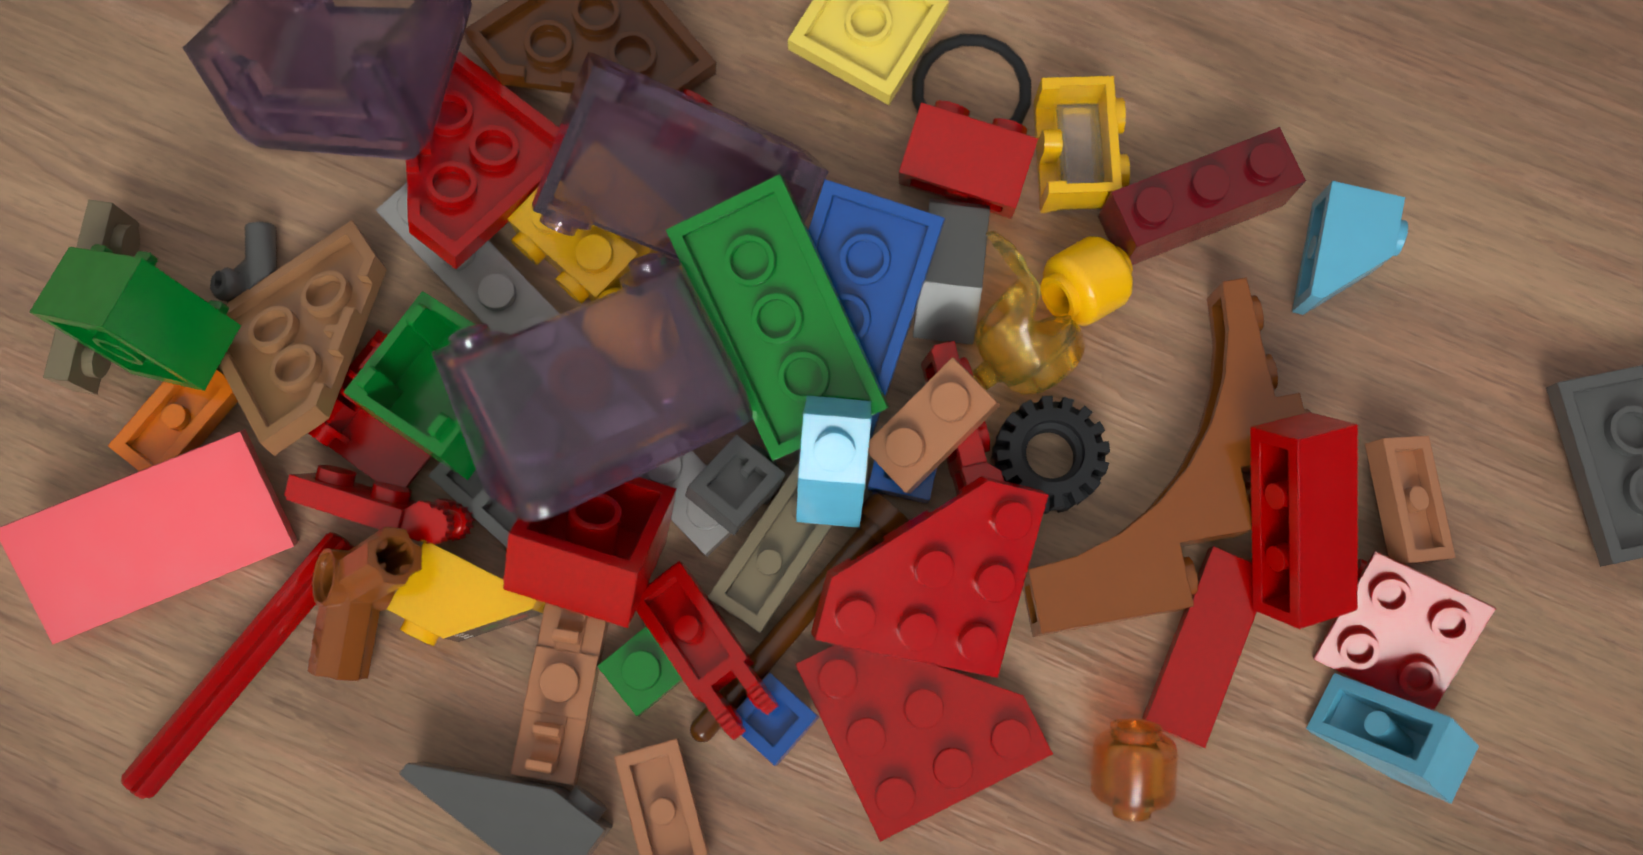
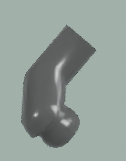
(258, 263)

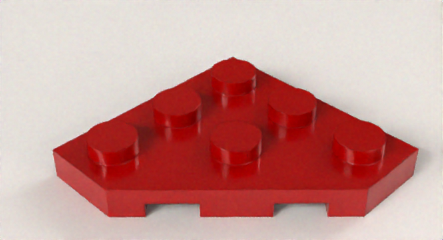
(476, 165)
(940, 582)
(917, 732)

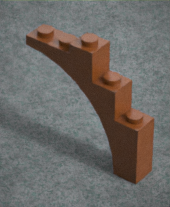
(1205, 502)

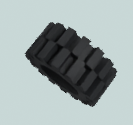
(1073, 426)

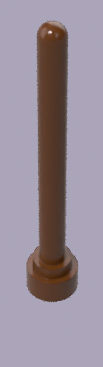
(876, 521)

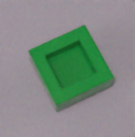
(640, 672)

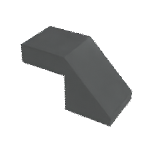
(955, 277)

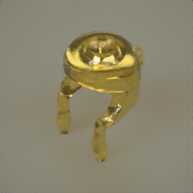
(1020, 350)

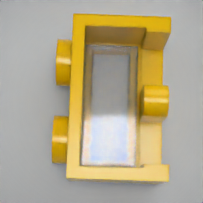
(1079, 142)

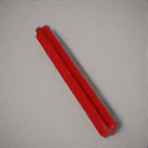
(227, 677)

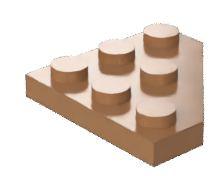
(301, 336)

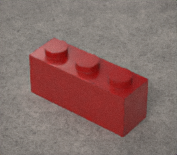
(1304, 518)

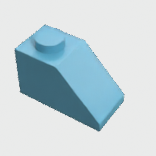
(1347, 240)
(833, 461)
(1394, 736)

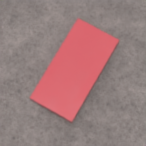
(147, 536)

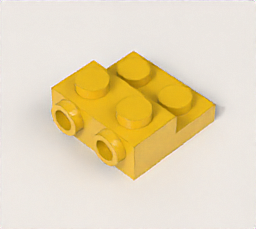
(586, 261)

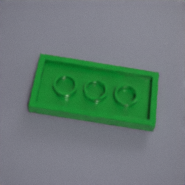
(774, 309)

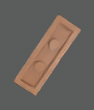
(559, 696)

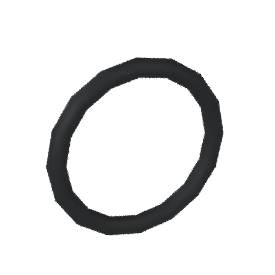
(978, 40)

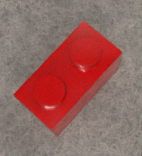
(967, 157)

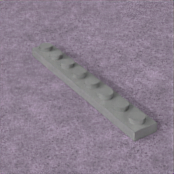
(511, 304)

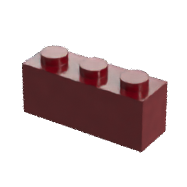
(1202, 196)

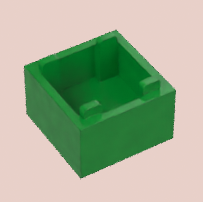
(136, 316)
(405, 386)

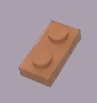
(931, 425)
(1410, 500)
(661, 801)

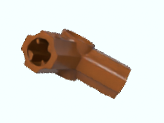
(350, 594)

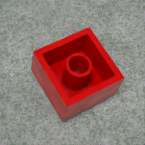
(594, 553)

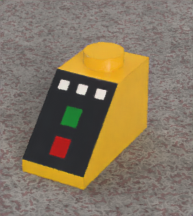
(456, 600)

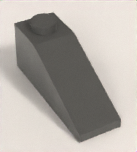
(514, 812)

